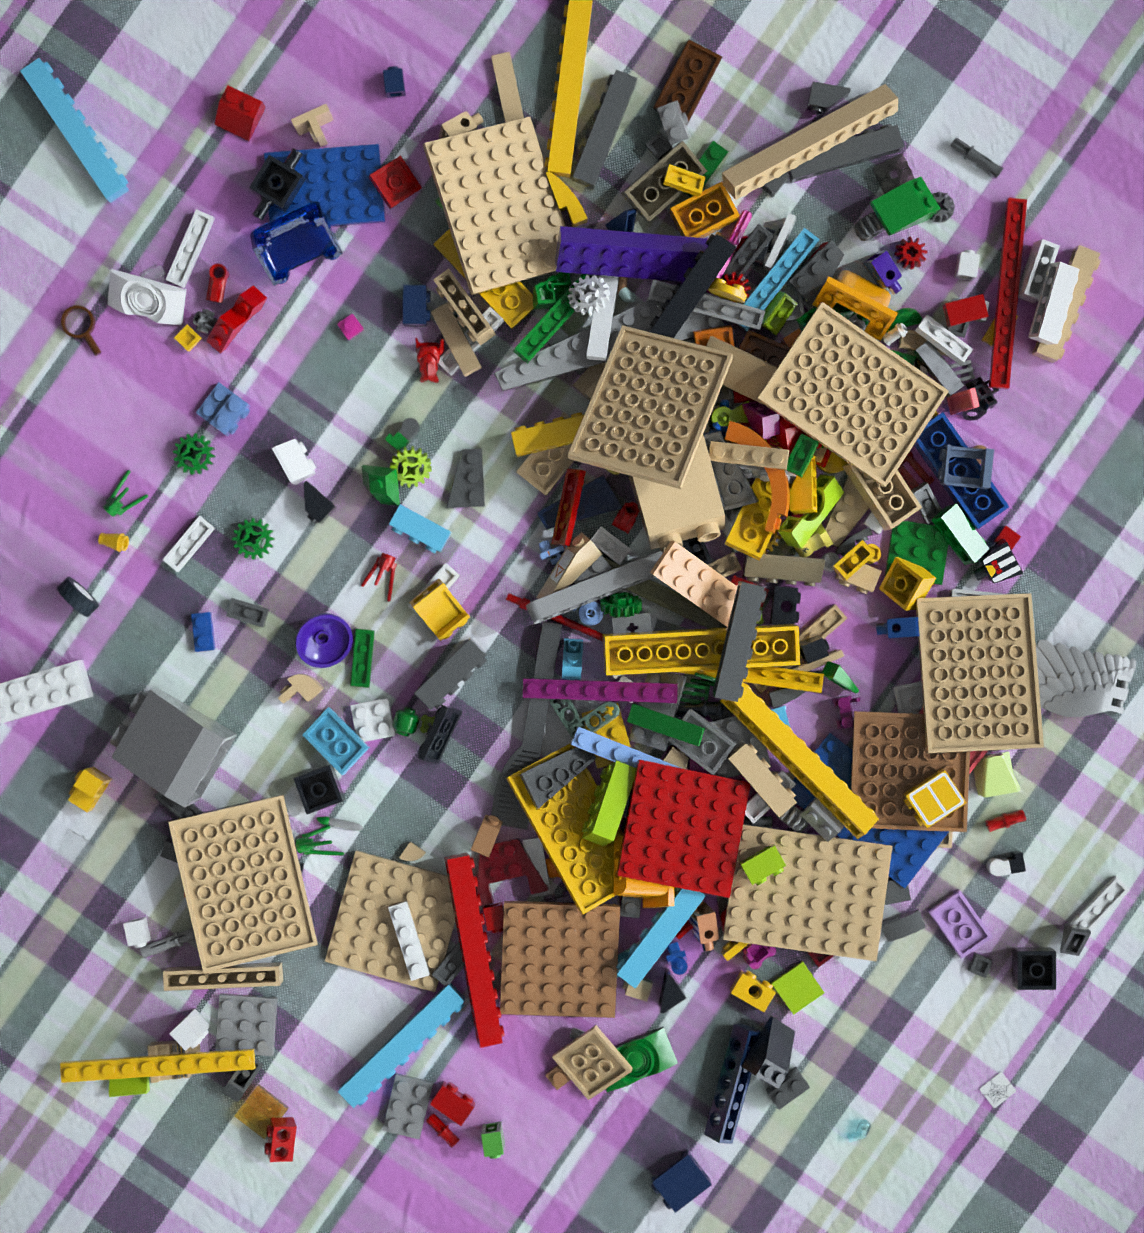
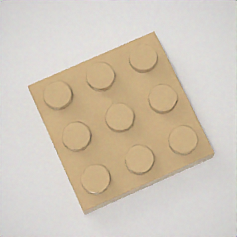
(592, 1062)

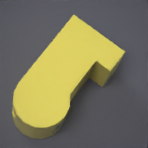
(818, 540)

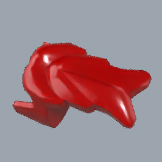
(428, 356)

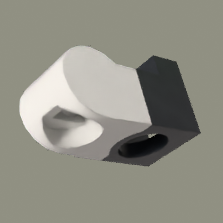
(1007, 865)

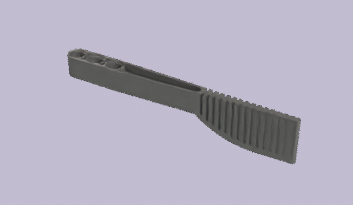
(505, 804)

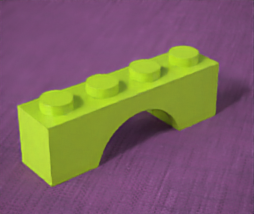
(799, 530)

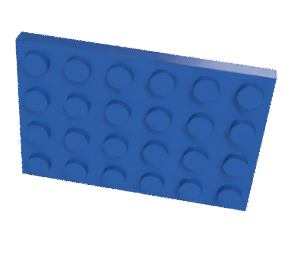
(338, 182)

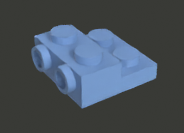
(223, 409)

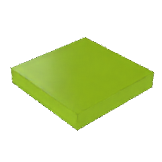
(797, 987)

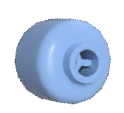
(595, 619)

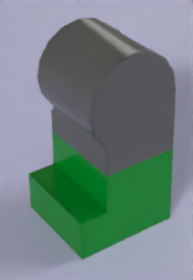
(403, 437)

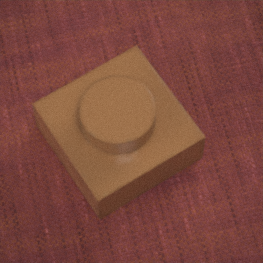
(557, 1077)

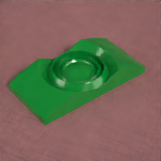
(647, 1056)

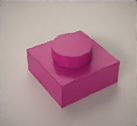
(350, 327)

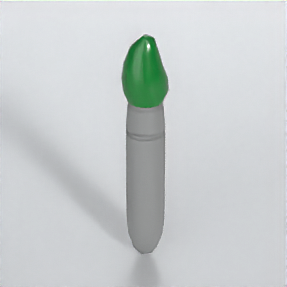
(339, 823)

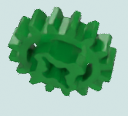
(186, 456)
(257, 547)
(621, 605)

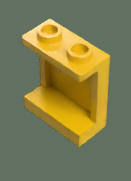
(440, 610)

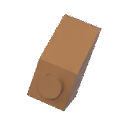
(487, 835)

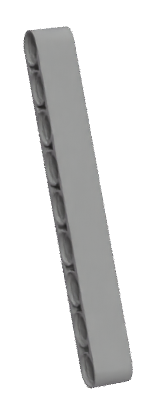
(592, 589)

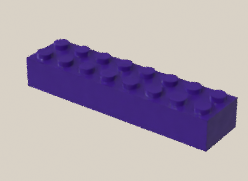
(626, 253)

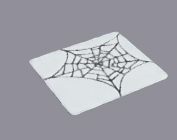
(997, 1090)

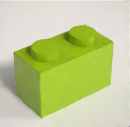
(763, 864)

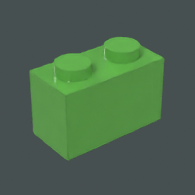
(493, 1140)

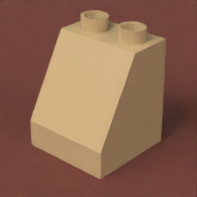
(681, 512)

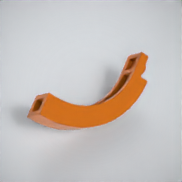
(778, 479)

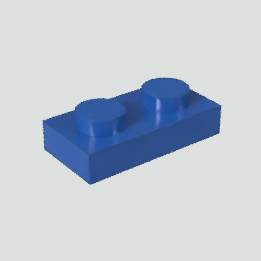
(203, 631)

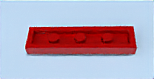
(568, 507)

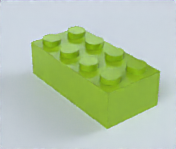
(609, 803)

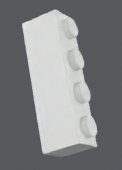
(1053, 303)

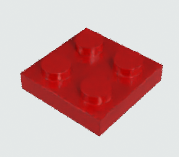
(395, 182)

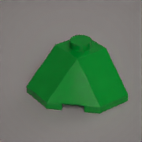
(382, 483)

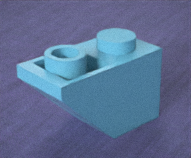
(572, 659)

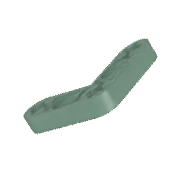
(578, 721)

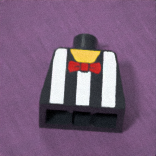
(998, 563)

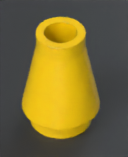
(115, 541)

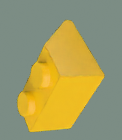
(906, 583)

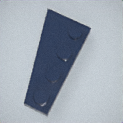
(594, 500)

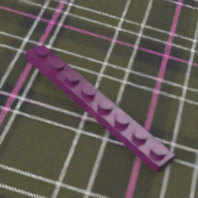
(600, 690)

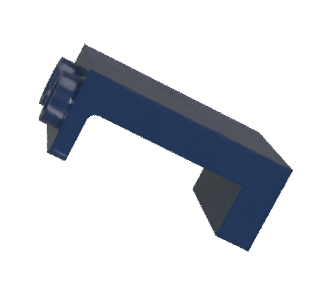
(681, 1182)

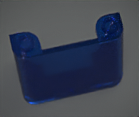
(294, 241)

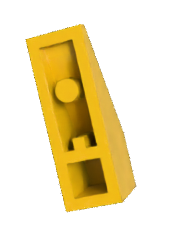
(804, 491)

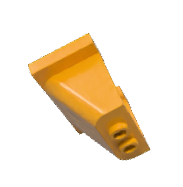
(862, 298)
(653, 894)

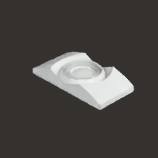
(146, 298)

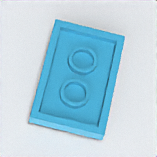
(335, 741)

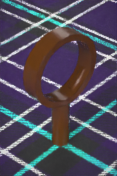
(87, 335)

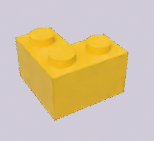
(88, 788)

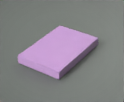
(960, 924)

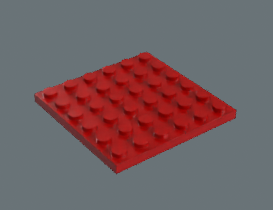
(683, 829)

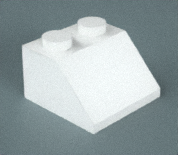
(294, 461)

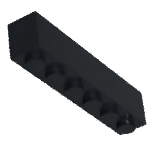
(694, 286)

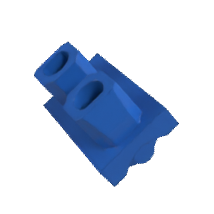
(677, 959)

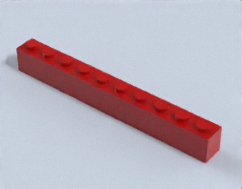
(473, 949)

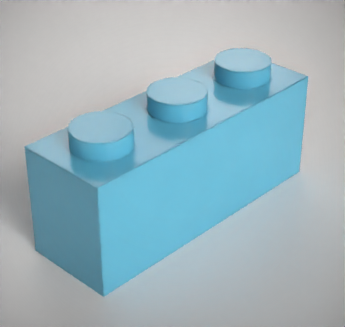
(419, 529)

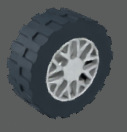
(77, 597)

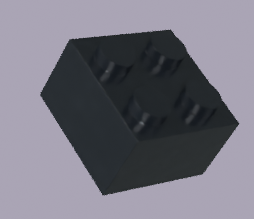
(319, 789)
(1034, 968)

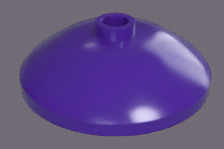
(328, 649)

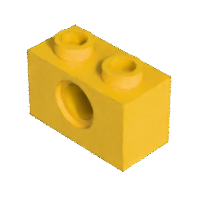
(853, 560)
(761, 998)

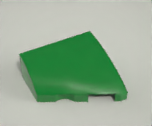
(549, 292)

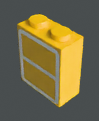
(934, 798)

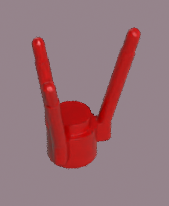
(385, 563)

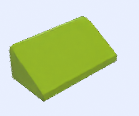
(778, 312)
(128, 1086)

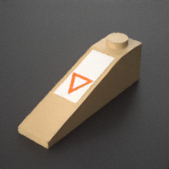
(571, 565)

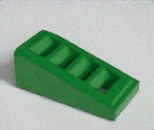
(837, 675)

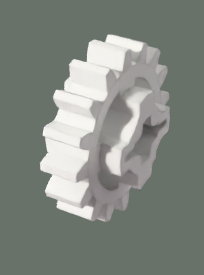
(589, 295)

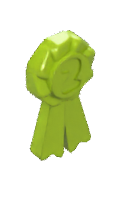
(724, 415)

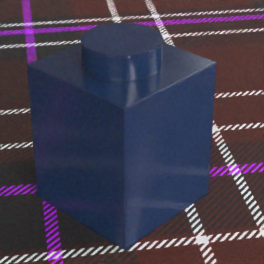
(394, 82)

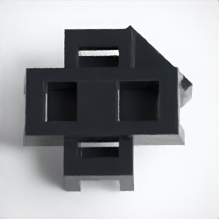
(985, 401)

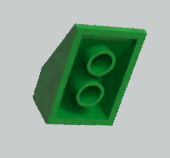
(905, 206)

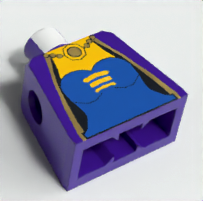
(878, 266)

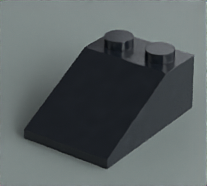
(771, 1053)

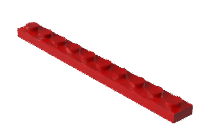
(1007, 293)

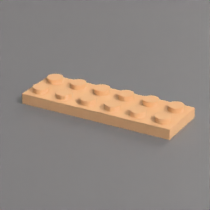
(696, 582)

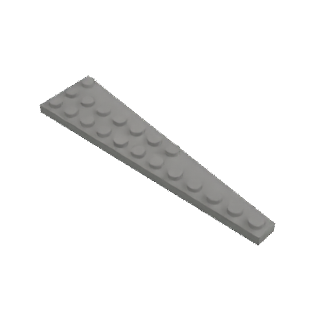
(571, 353)

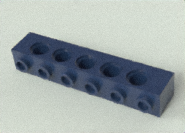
(731, 1086)

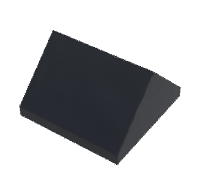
(671, 992)

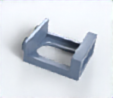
(986, 457)

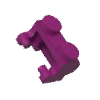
(845, 710)
(756, 954)

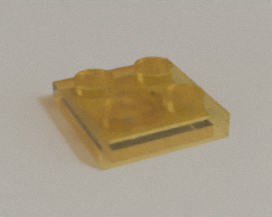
(259, 1110)

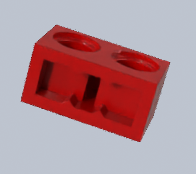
(282, 1139)

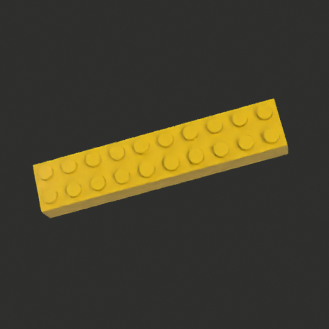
(694, 649)

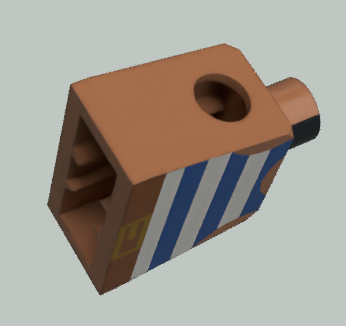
(705, 926)

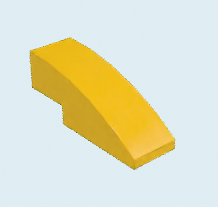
(567, 200)

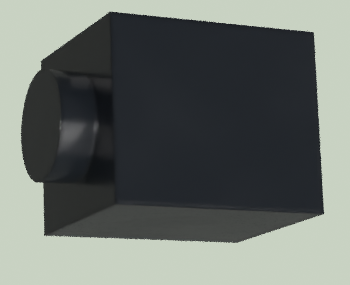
(814, 649)

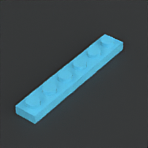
(782, 271)

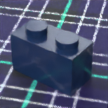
(415, 305)

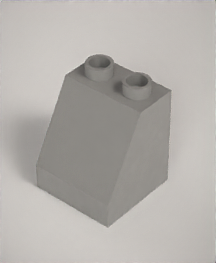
(171, 746)

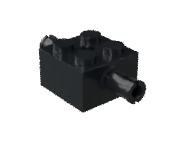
(272, 172)

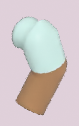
(623, 292)

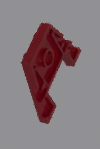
(505, 862)

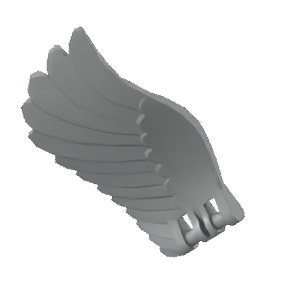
(1081, 682)

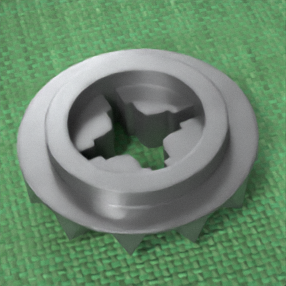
(948, 204)

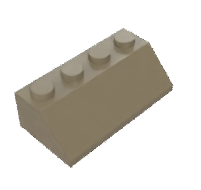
(648, 192)
(784, 568)

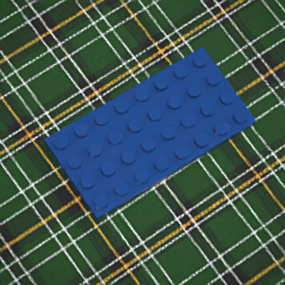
(909, 847)

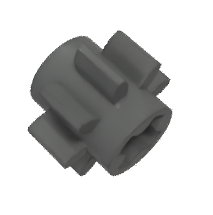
(204, 320)

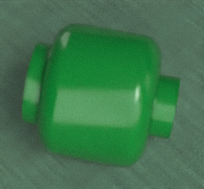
(405, 721)

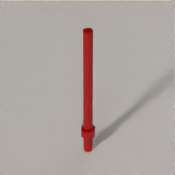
(560, 619)

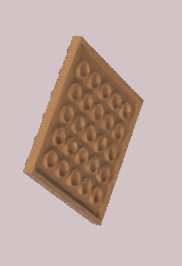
(892, 759)
(559, 959)

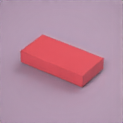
(963, 401)

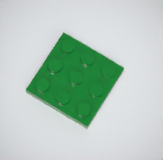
(920, 545)

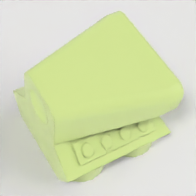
(995, 775)

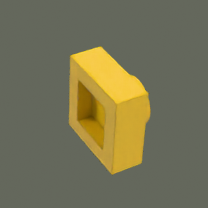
(188, 338)

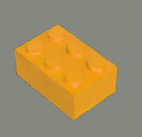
(705, 213)

